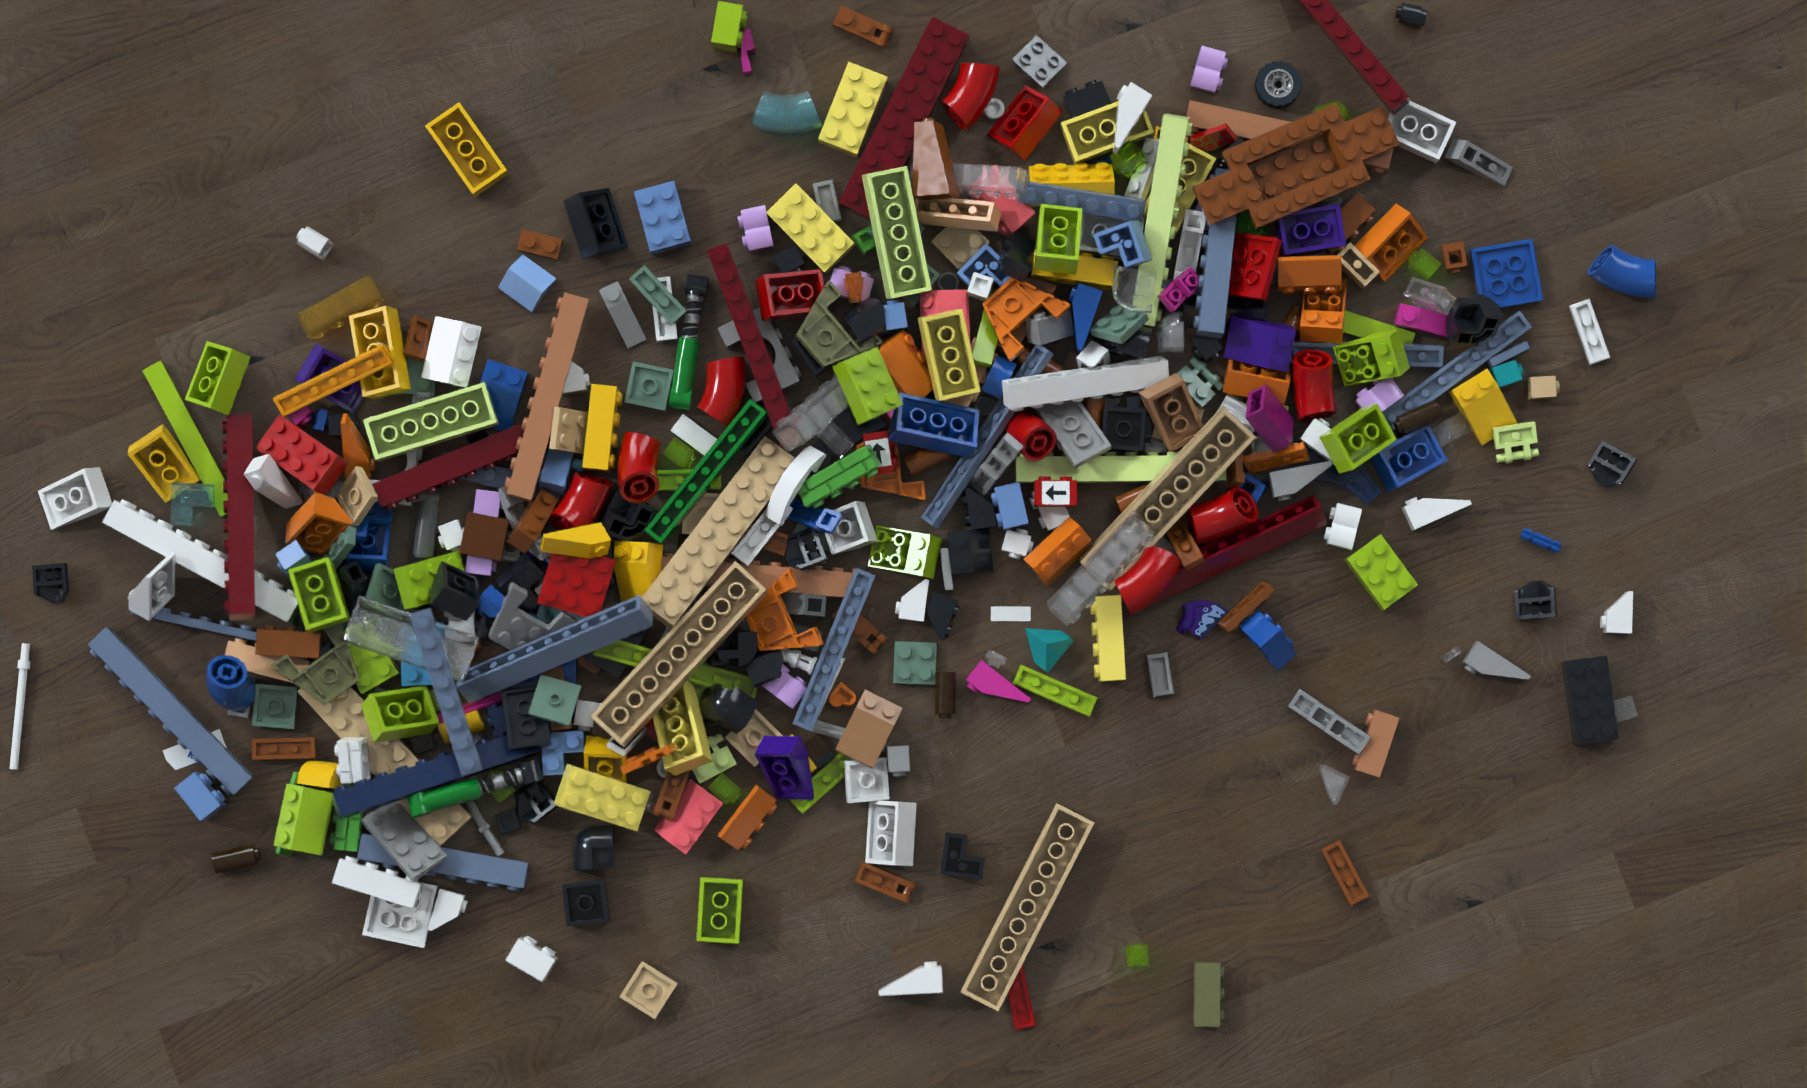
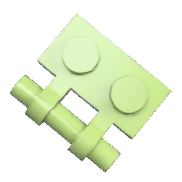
(1515, 435)
(721, 758)

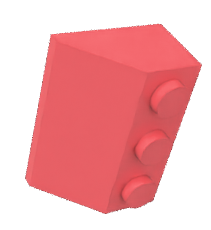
(1013, 215)
(945, 300)
(691, 818)

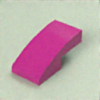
(747, 48)

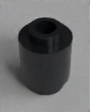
(1411, 14)

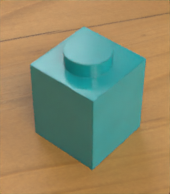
(1507, 373)

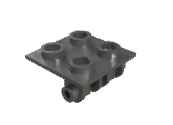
(1038, 62)

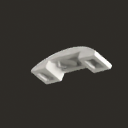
(1190, 241)
(791, 482)

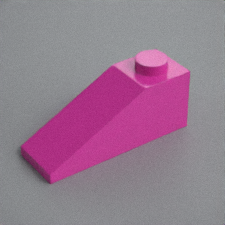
(1420, 320)
(990, 682)

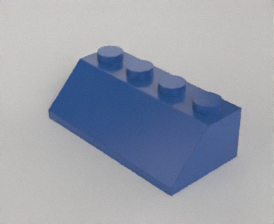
(935, 425)

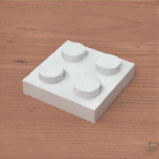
(866, 783)

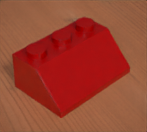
(1025, 122)

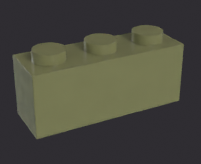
(1208, 994)

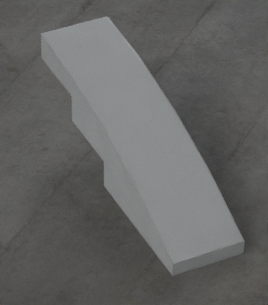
(995, 465)
(1329, 721)

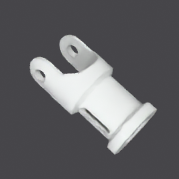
(796, 659)

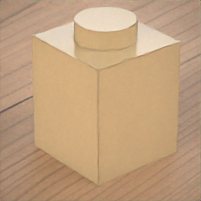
(1542, 387)

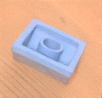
(526, 282)

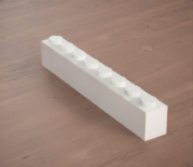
(1083, 383)

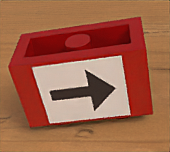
(883, 450)
(1055, 492)

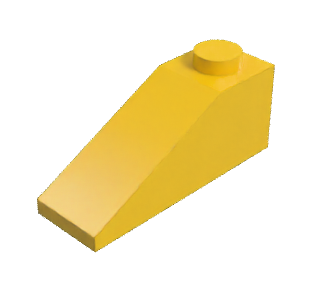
(582, 541)

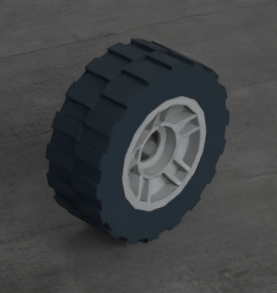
(1289, 81)

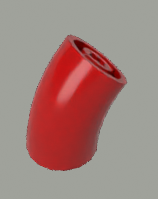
(971, 93)
(1313, 385)
(724, 389)
(1033, 433)
(638, 467)
(581, 501)
(1221, 515)
(1147, 578)

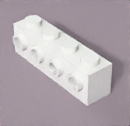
(376, 882)

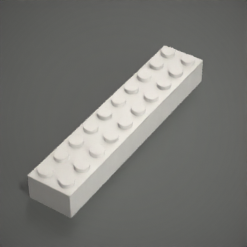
(196, 556)

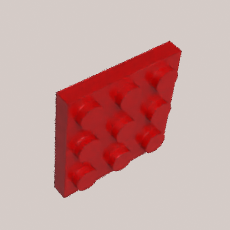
(1253, 265)
(576, 584)

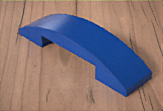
(817, 519)

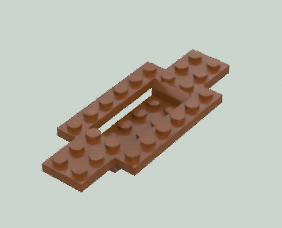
(1299, 173)

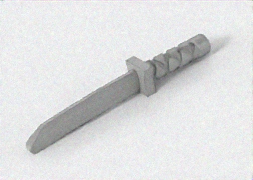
(484, 827)

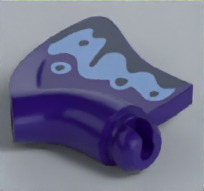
(1200, 617)

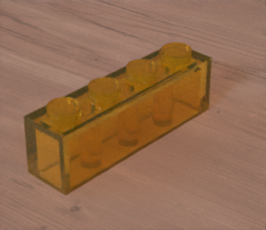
(338, 307)

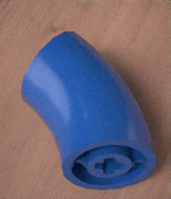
(1625, 273)
(229, 683)

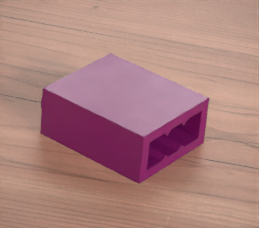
(1269, 418)

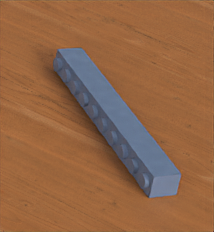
(556, 648)
(170, 711)

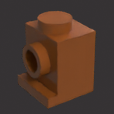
(1454, 249)

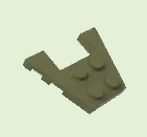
(825, 336)
(327, 675)

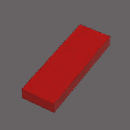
(1020, 1002)

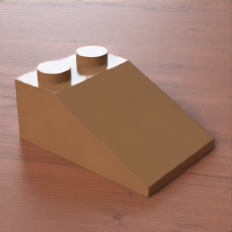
(1172, 411)
(868, 729)

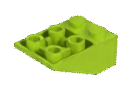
(1372, 358)
(905, 552)

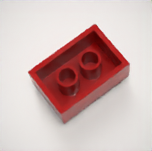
(788, 293)

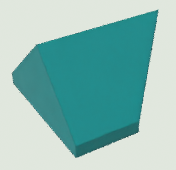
(1047, 646)

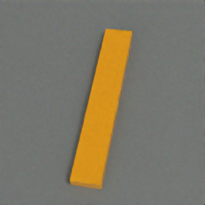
(333, 380)

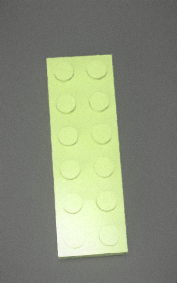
(896, 232)
(431, 422)

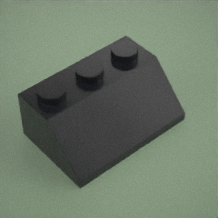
(595, 223)

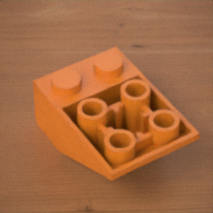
(1323, 316)

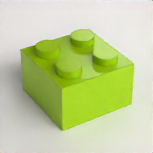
(728, 27)

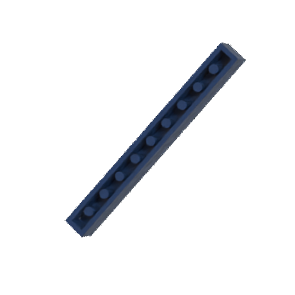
(422, 777)

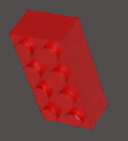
(302, 455)

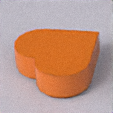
(842, 696)

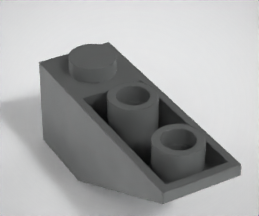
(805, 604)

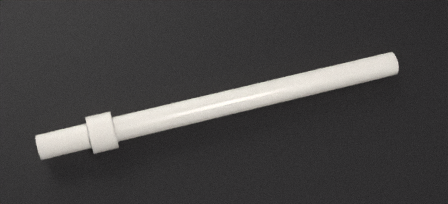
(23, 665)

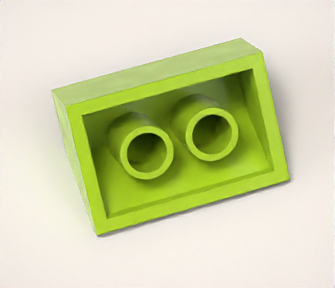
(304, 819)

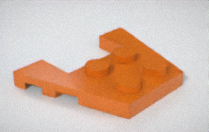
(1013, 305)
(893, 482)
(774, 623)
(647, 757)

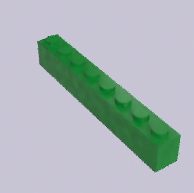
(706, 472)

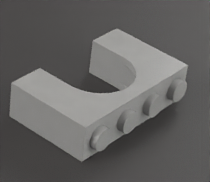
(787, 374)

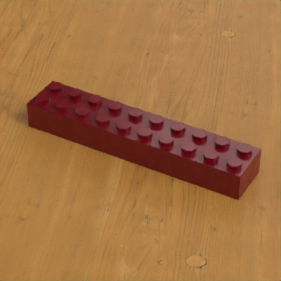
(910, 103)

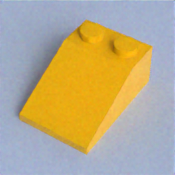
(1482, 405)
(162, 461)
(636, 567)

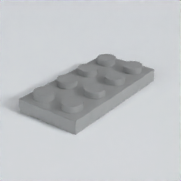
(1075, 431)
(404, 840)

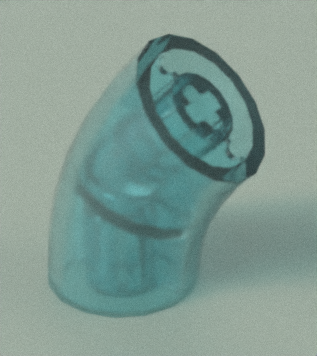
(786, 113)

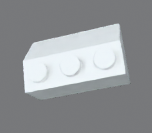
(451, 352)
(890, 833)

